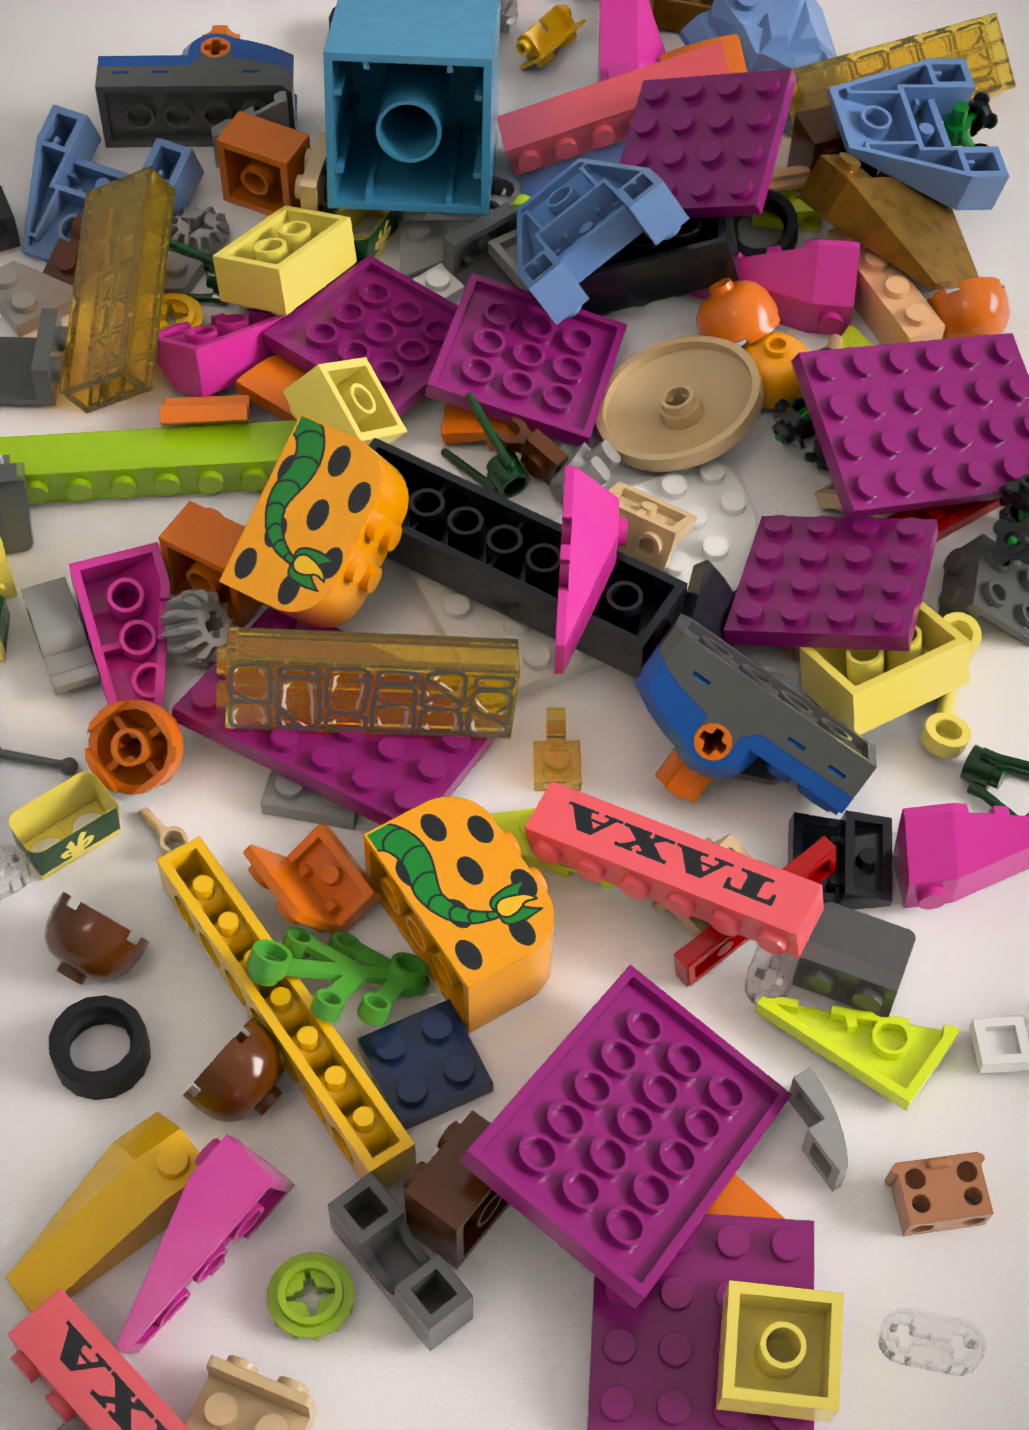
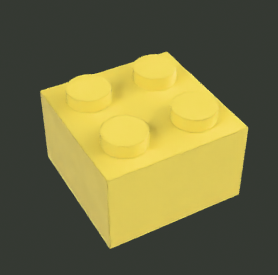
(348, 399)
(780, 1351)

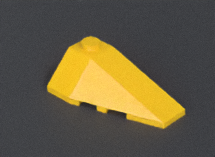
(110, 1213)

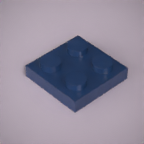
(425, 1064)

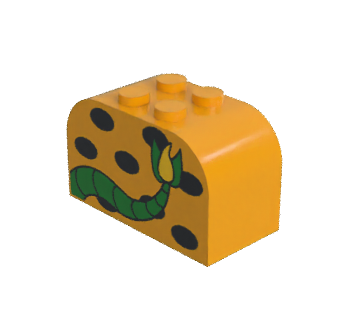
(320, 527)
(465, 905)

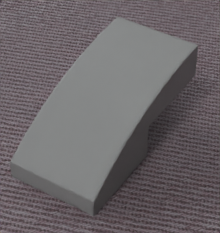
(824, 1139)

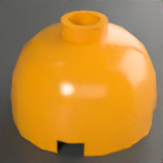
(773, 359)

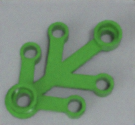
(401, 975)

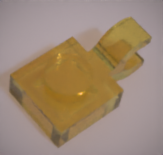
(556, 758)

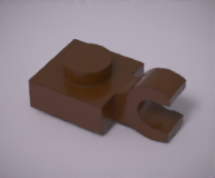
(64, 256)
(539, 454)

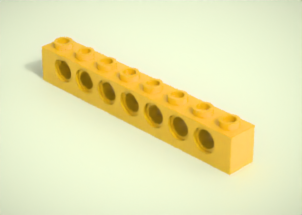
(311, 1048)

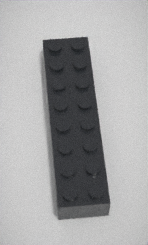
(512, 564)

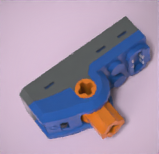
(189, 92)
(706, 685)

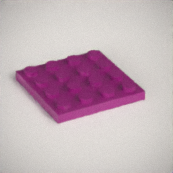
(712, 138)
(373, 316)
(524, 363)
(833, 583)
(662, 1359)

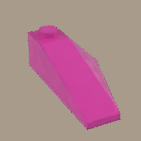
(952, 853)

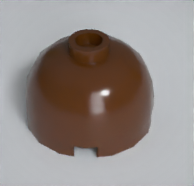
(89, 943)
(240, 1077)

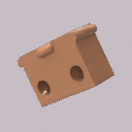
(940, 1191)

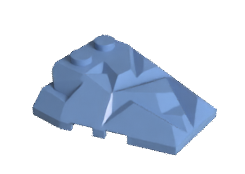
(770, 33)

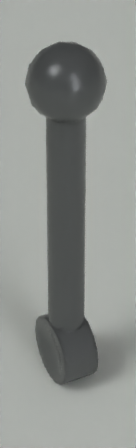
(67, 765)

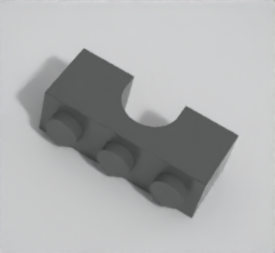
(416, 1285)

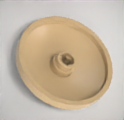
(680, 403)

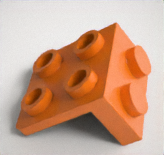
(315, 882)

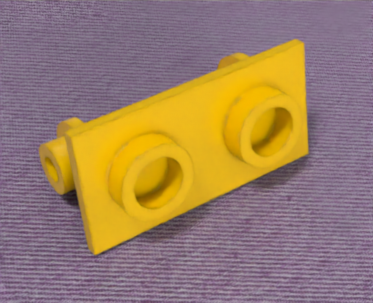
(540, 45)

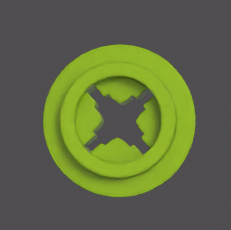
(288, 1283)

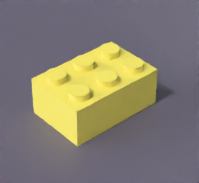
(285, 259)
(880, 685)

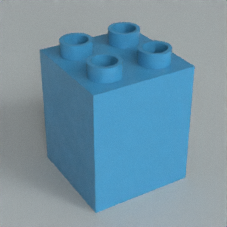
(412, 105)

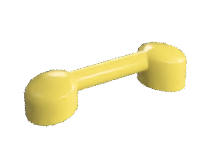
(944, 732)

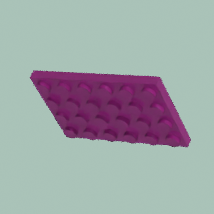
(919, 421)
(361, 771)
(627, 1134)

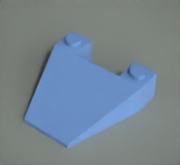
(899, 129)
(65, 174)
(583, 223)

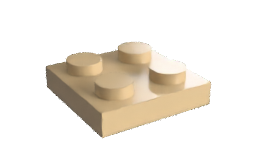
(312, 185)

